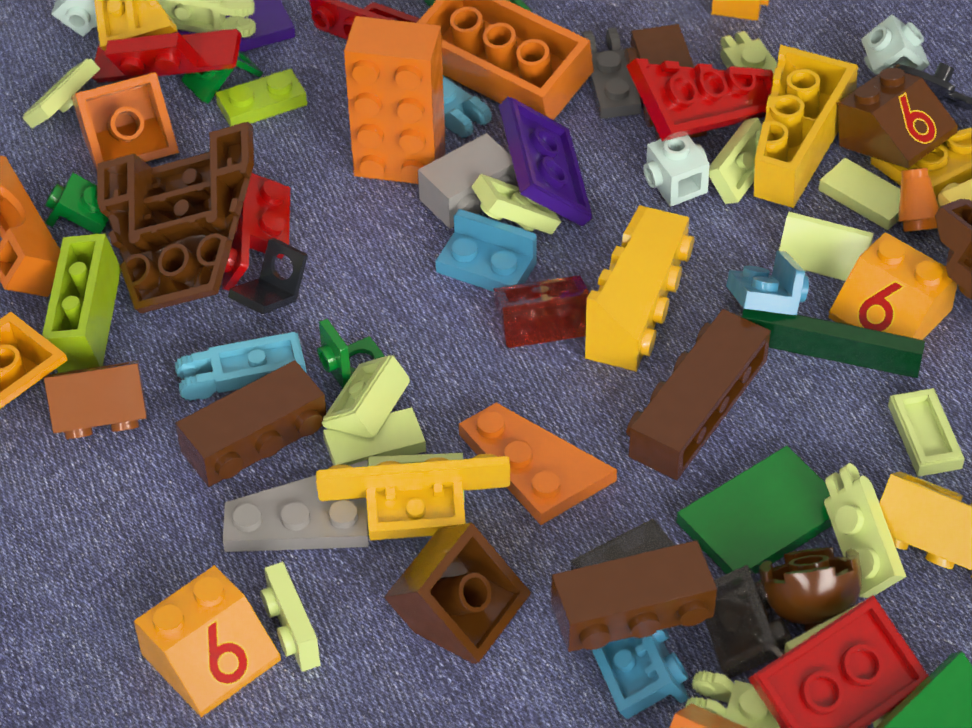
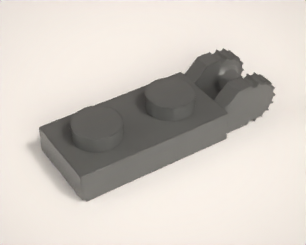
(611, 80)

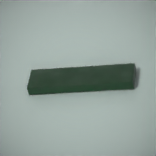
(841, 342)

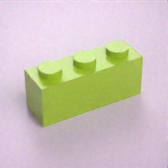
(82, 300)

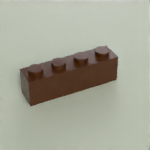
(697, 394)

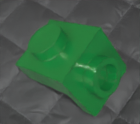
(76, 203)

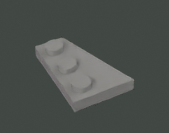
(294, 520)

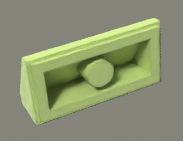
(823, 245)
(367, 397)

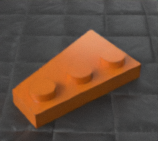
(544, 469)

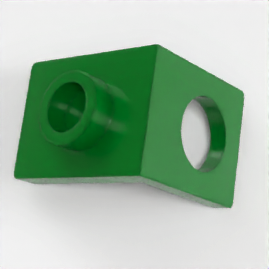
(208, 82)
(335, 353)

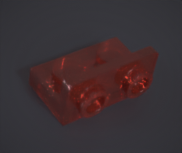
(542, 311)

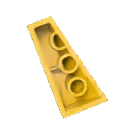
(799, 122)
(636, 288)
(928, 519)

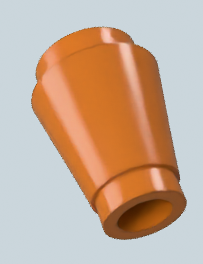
(917, 201)

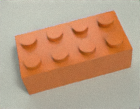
(510, 53)
(394, 97)

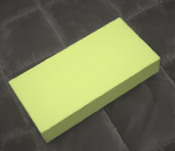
(862, 193)
(926, 432)
(397, 436)

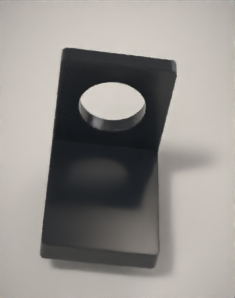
(270, 289)

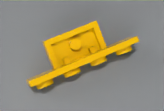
(413, 496)

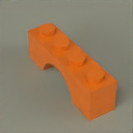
(27, 247)

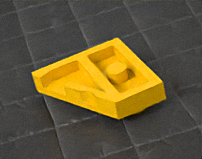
(131, 19)

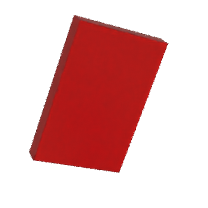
(841, 673)

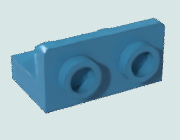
(487, 252)
(773, 292)
(641, 672)

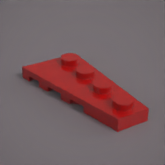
(699, 97)

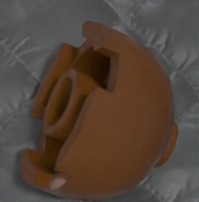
(812, 585)

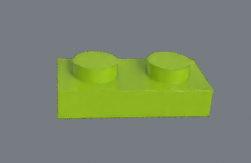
(261, 98)

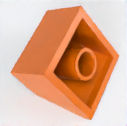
(126, 120)

